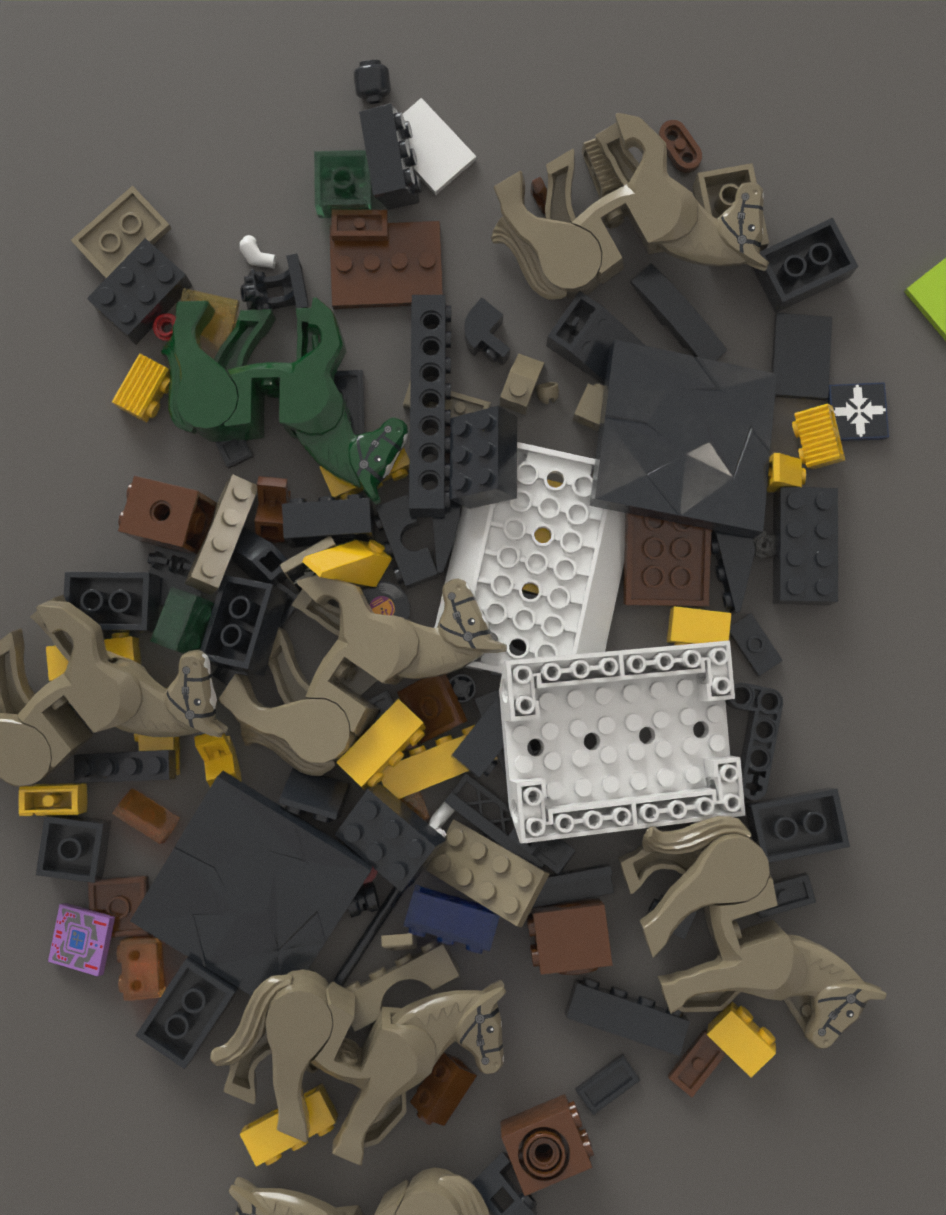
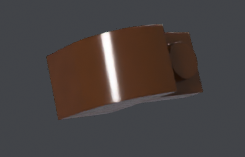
(269, 518)

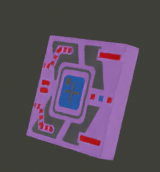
(81, 939)

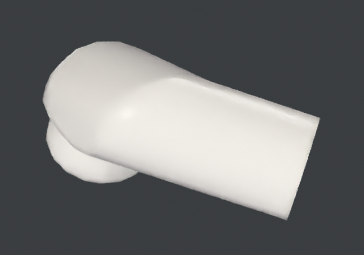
(253, 255)

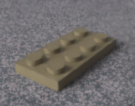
(488, 873)

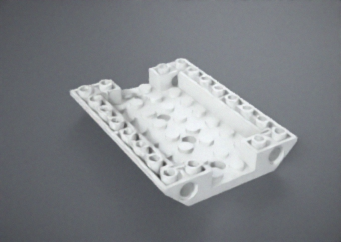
(573, 571)
(620, 780)

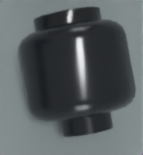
(372, 81)

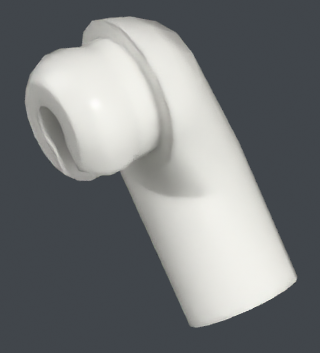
(440, 817)

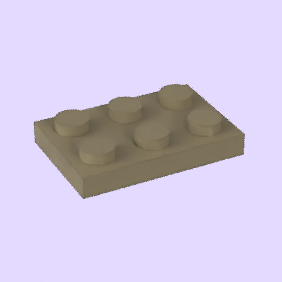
(119, 231)

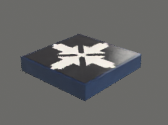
(860, 410)

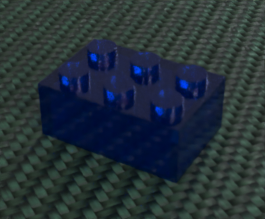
(451, 919)

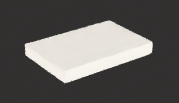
(437, 148)

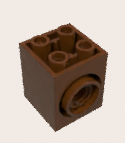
(166, 515)
(570, 937)
(566, 1150)

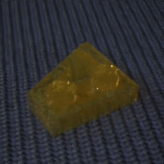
(223, 319)

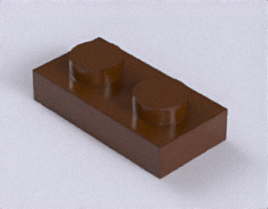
(359, 225)
(696, 1064)

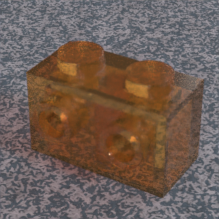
(141, 967)

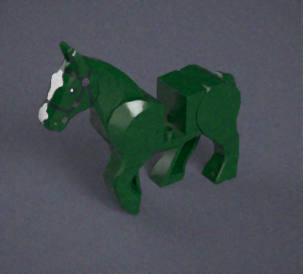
(227, 396)

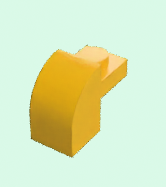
(218, 756)

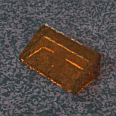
(146, 816)

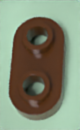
(681, 147)

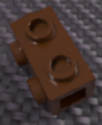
(442, 1090)

